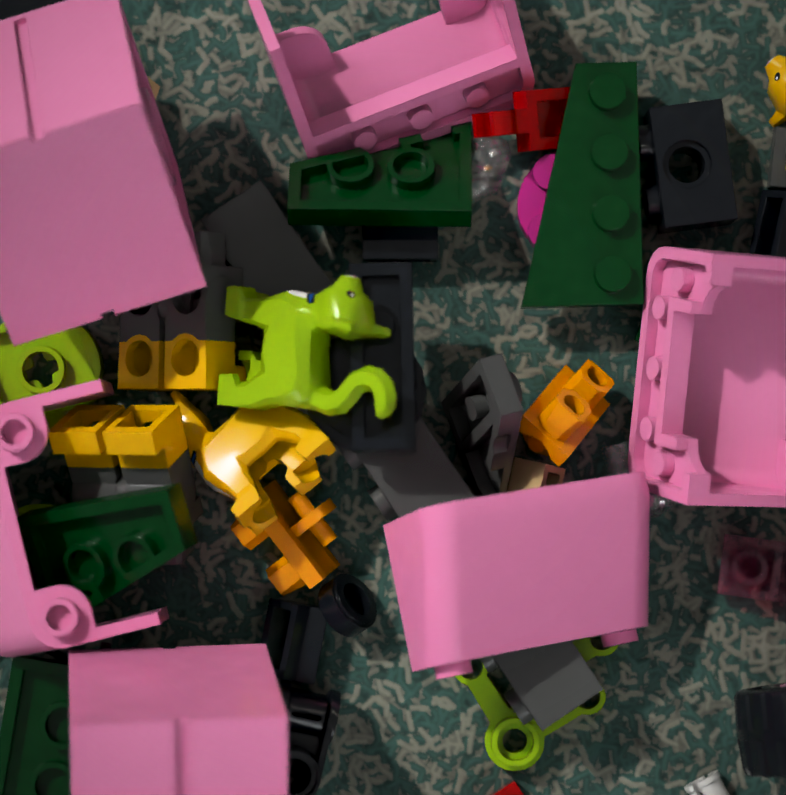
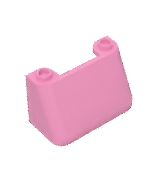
(712, 379)
(522, 571)

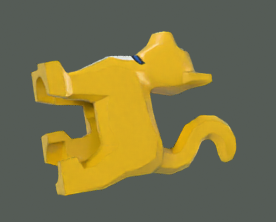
(247, 449)

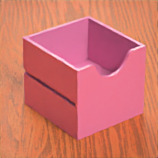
(85, 175)
(177, 722)

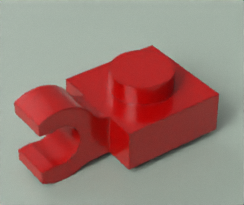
(534, 119)

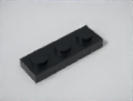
(392, 297)

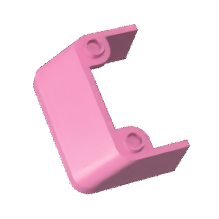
(401, 80)
(58, 614)

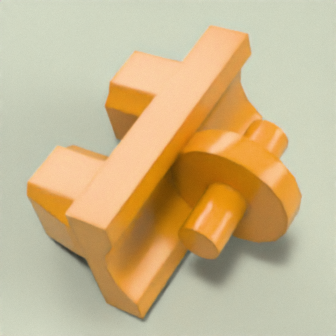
(566, 411)
(300, 537)

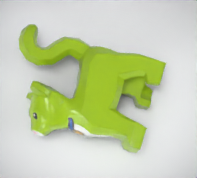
(295, 350)

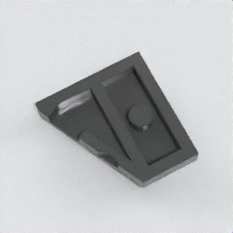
(486, 423)

